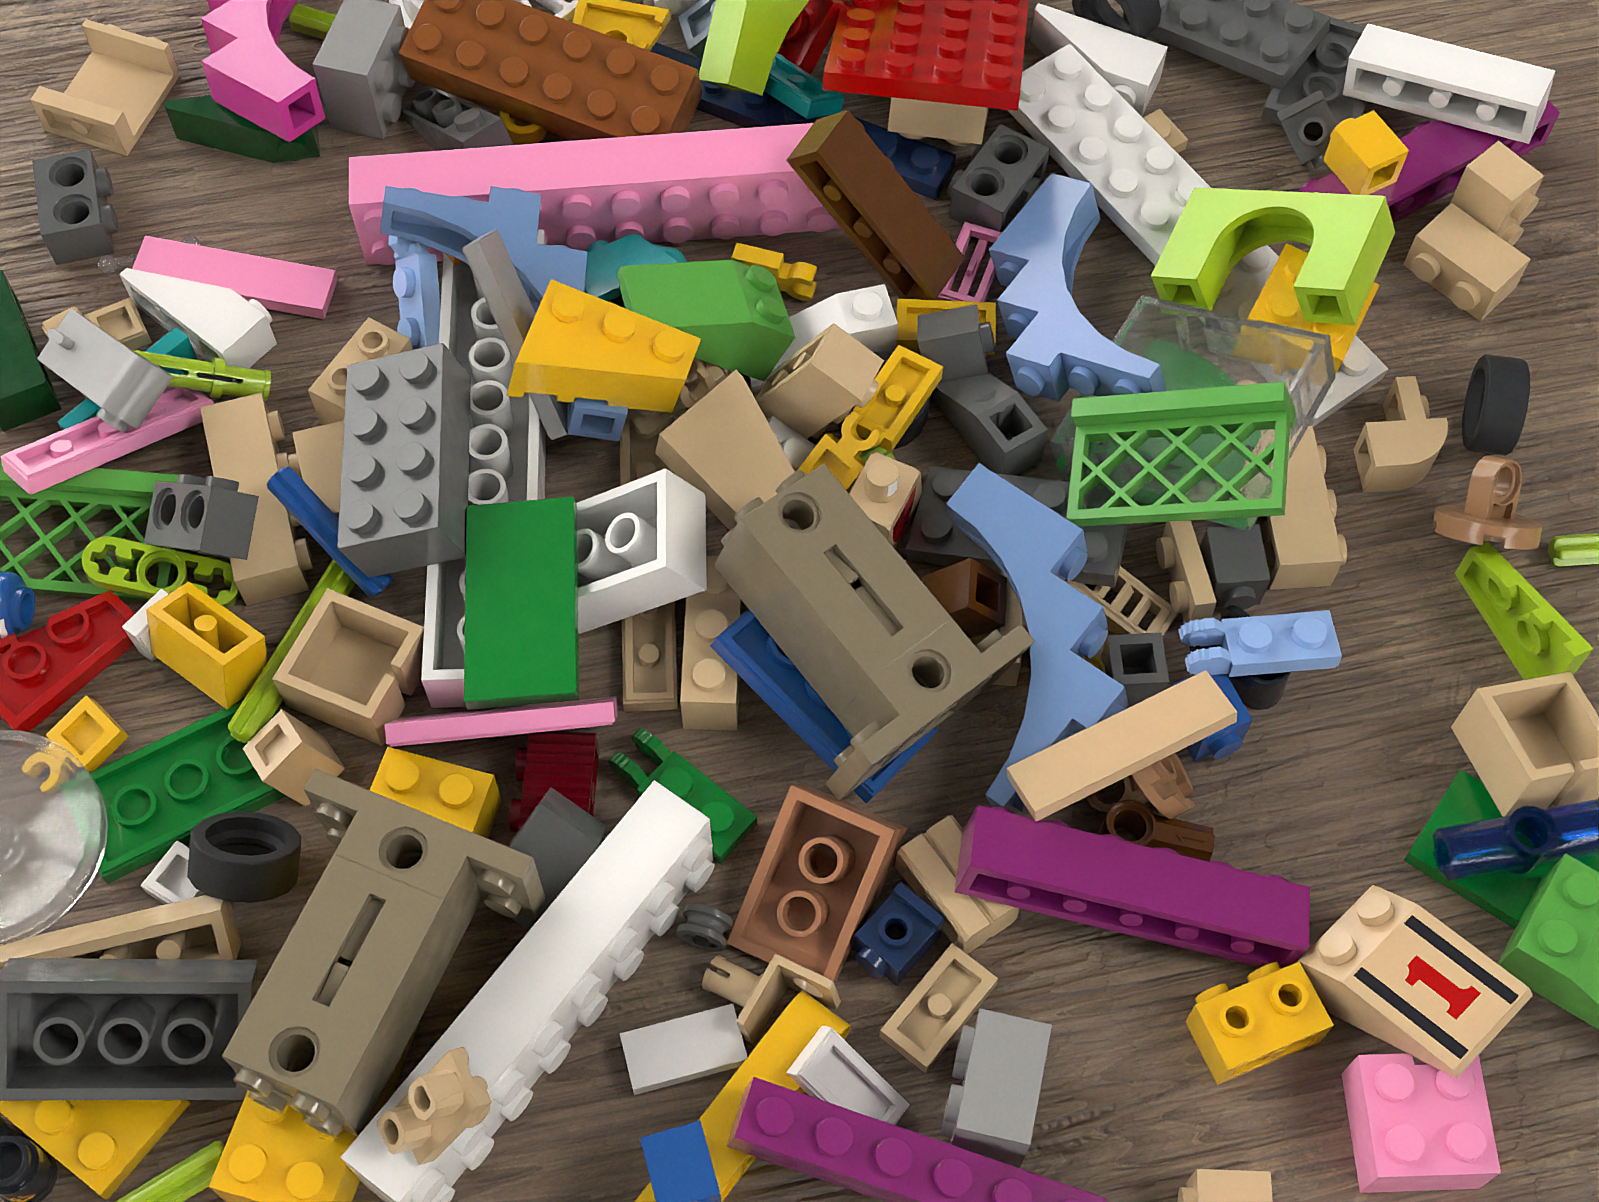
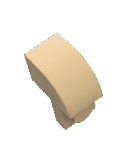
(1404, 447)

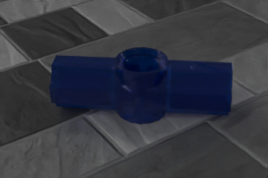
(1493, 846)

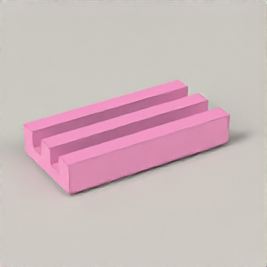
(985, 236)

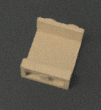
(112, 91)

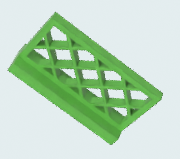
(1186, 415)
(93, 491)

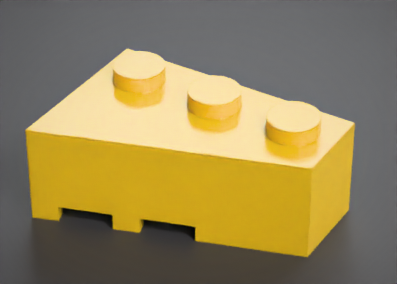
(601, 353)

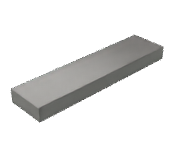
(512, 314)

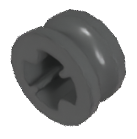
(704, 927)

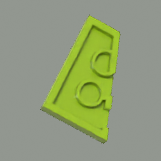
(1519, 617)

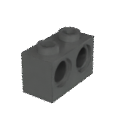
(998, 180)
(74, 206)
(202, 516)

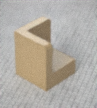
(288, 754)

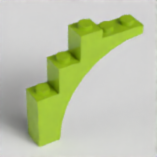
(745, 42)

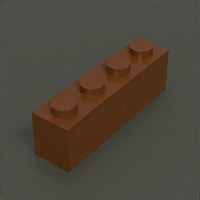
(875, 207)

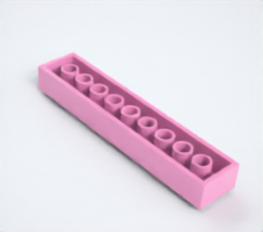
(612, 187)

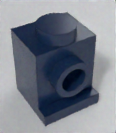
(891, 957)

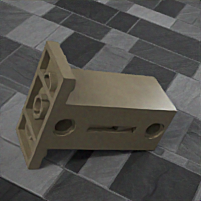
(856, 621)
(368, 953)

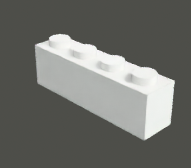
(1448, 83)

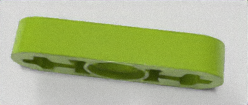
(125, 551)

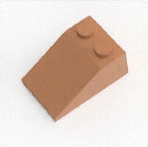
(816, 881)

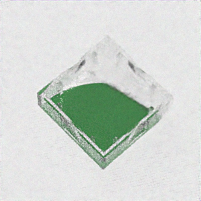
(1208, 352)

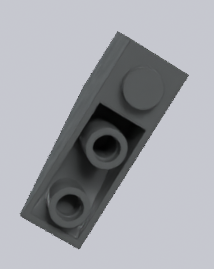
(453, 123)
(993, 422)

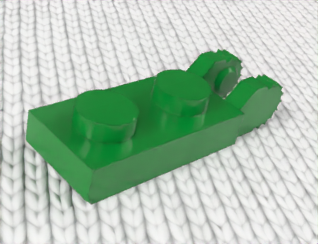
(728, 818)

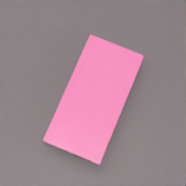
(501, 721)

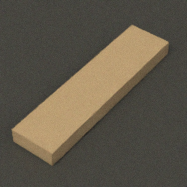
(1121, 745)

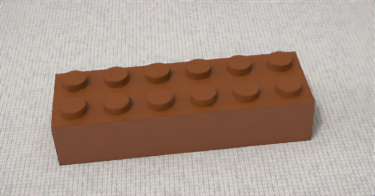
(548, 70)

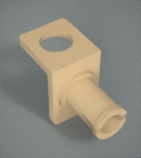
(762, 993)

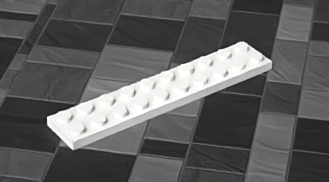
(1146, 187)

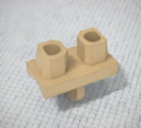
(436, 1109)

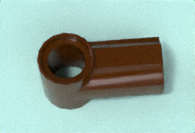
(1159, 831)

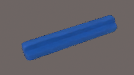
(321, 524)

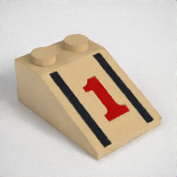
(1412, 981)

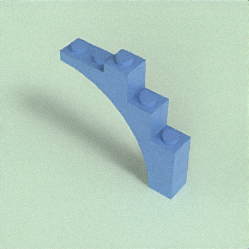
(456, 221)
(1054, 340)
(1036, 555)

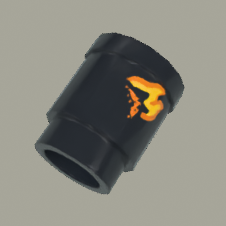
(25, 1168)

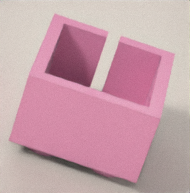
(1418, 1125)

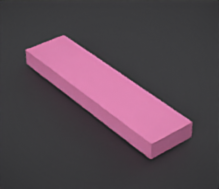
(270, 281)
(97, 442)

